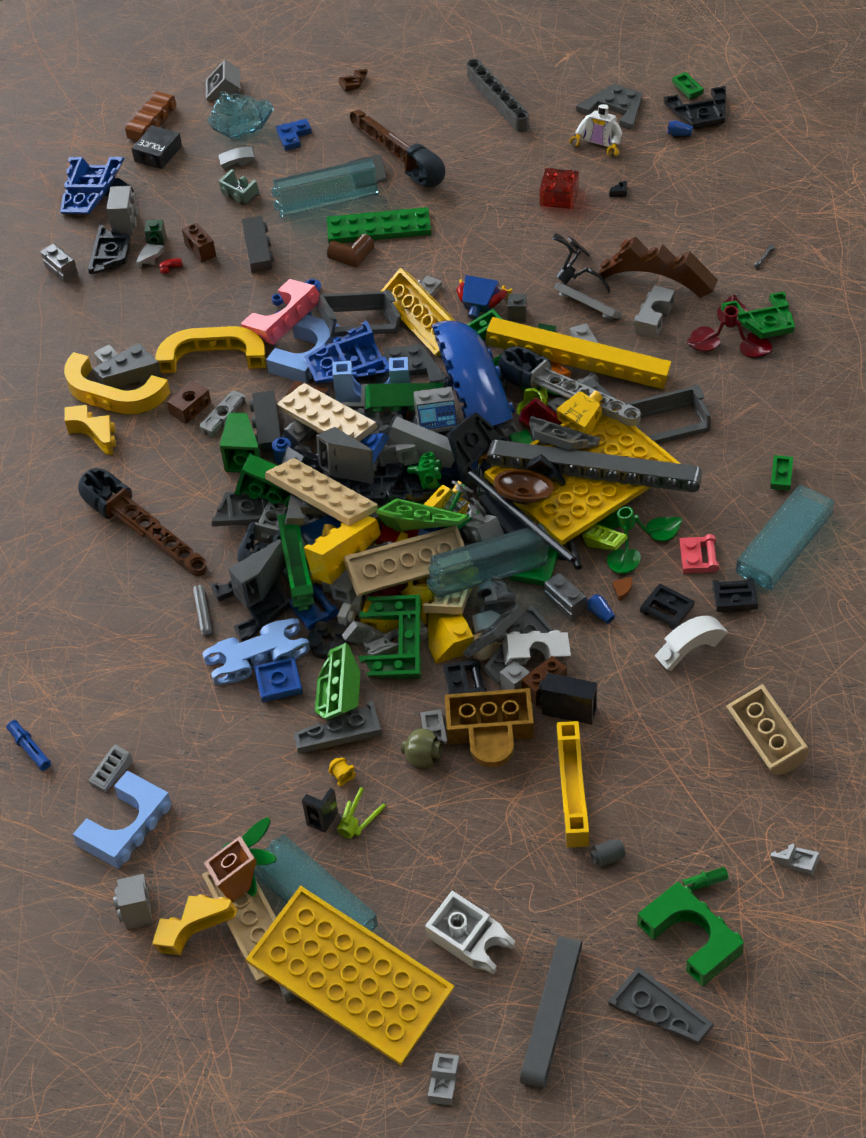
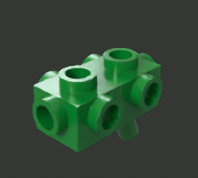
(428, 470)

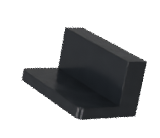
(322, 812)

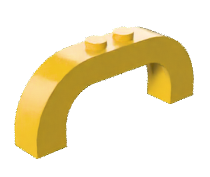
(211, 339)
(110, 398)

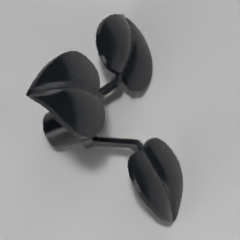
(567, 270)

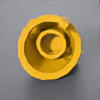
(419, 589)

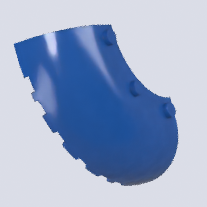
(473, 372)

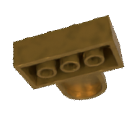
(489, 723)

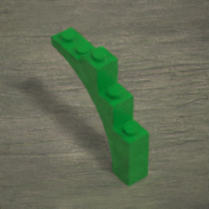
(296, 565)

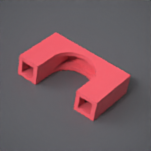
(300, 300)

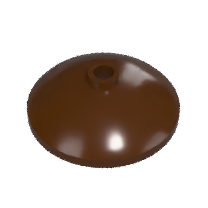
(523, 486)

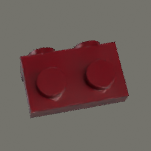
(539, 410)

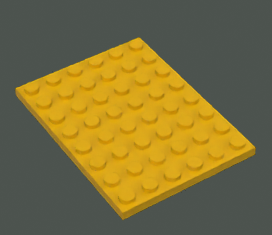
(587, 500)

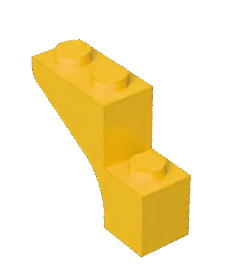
(99, 428)
(199, 914)

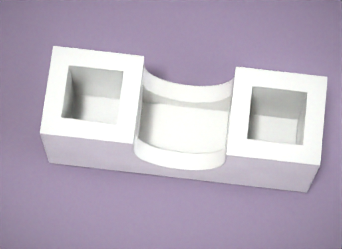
(518, 646)

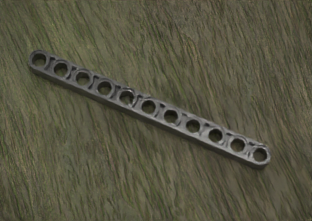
(599, 466)

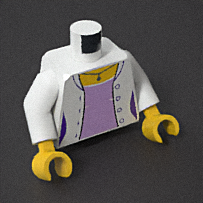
(600, 129)

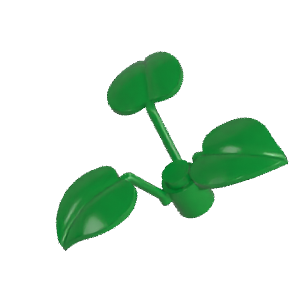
(660, 528)

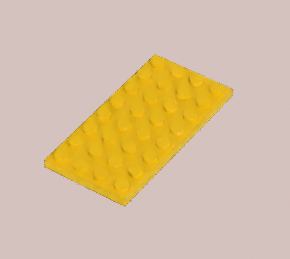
(350, 975)

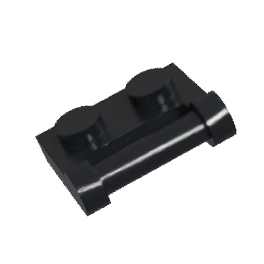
(737, 597)
(669, 601)
(457, 679)

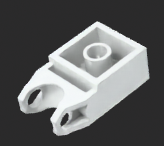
(474, 935)

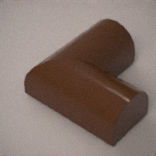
(353, 254)

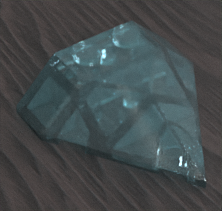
(239, 114)

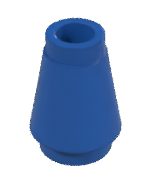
(678, 128)
(600, 608)

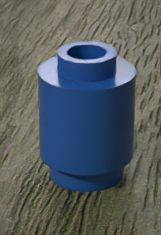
(279, 446)

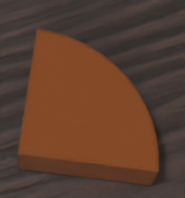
(622, 587)

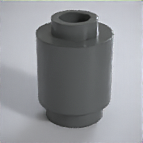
(607, 852)

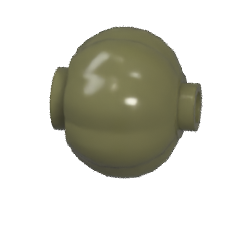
(421, 748)

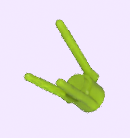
(349, 824)

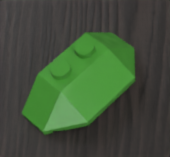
(338, 683)

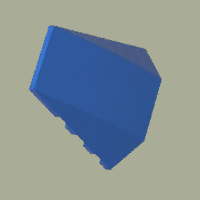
(87, 184)
(356, 347)

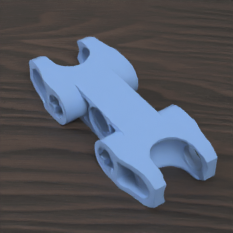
(243, 656)

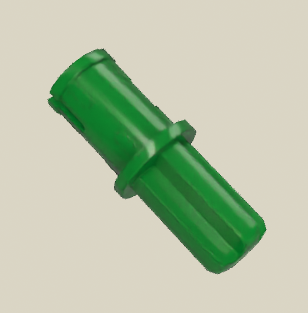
(706, 879)

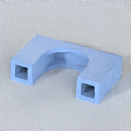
(293, 364)
(349, 390)
(117, 845)

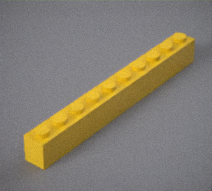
(579, 353)

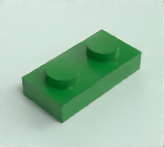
(688, 85)
(781, 472)

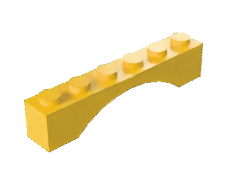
(572, 784)

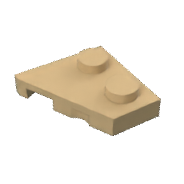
(449, 604)

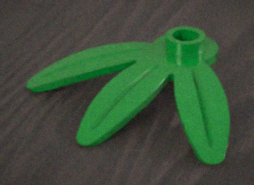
(262, 856)

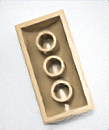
(769, 731)

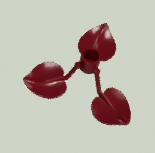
(706, 339)

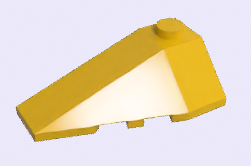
(448, 636)

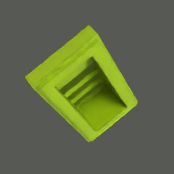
(603, 538)

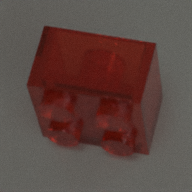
(559, 188)

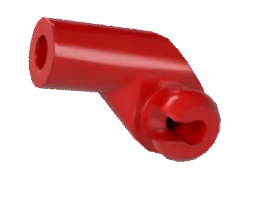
(170, 263)

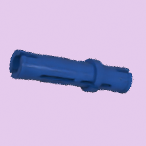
(23, 739)

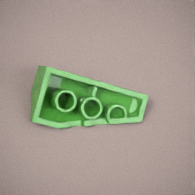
(407, 515)

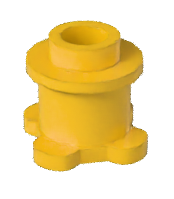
(341, 770)

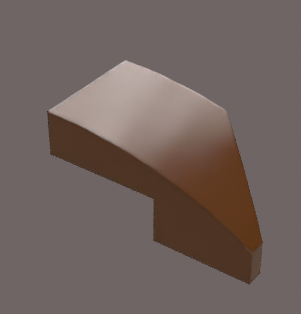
(353, 82)

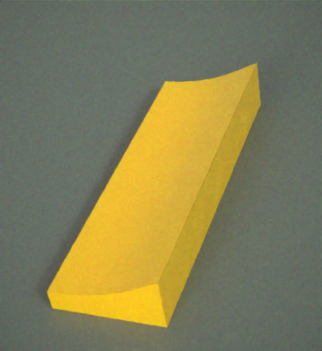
(417, 308)

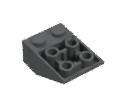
(344, 456)
(257, 574)

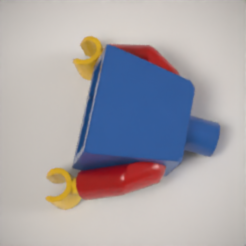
(480, 294)

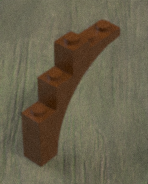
(659, 260)

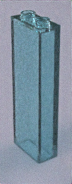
(325, 187)
(784, 537)
(496, 556)
(297, 868)

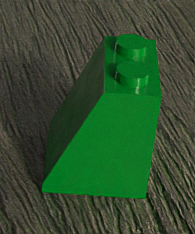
(237, 442)

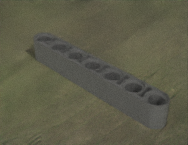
(498, 95)
(551, 1012)

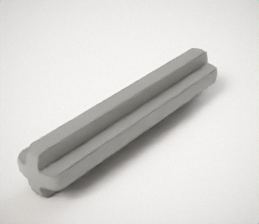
(202, 610)

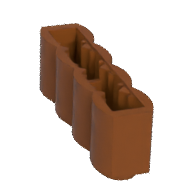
(153, 113)

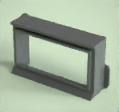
(359, 302)
(672, 401)

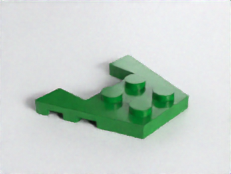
(767, 321)

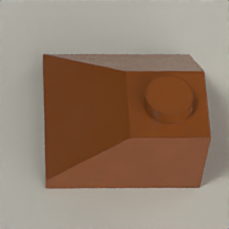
(232, 869)

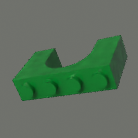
(681, 905)

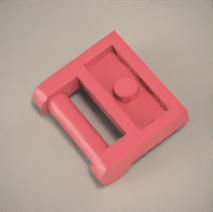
(692, 557)

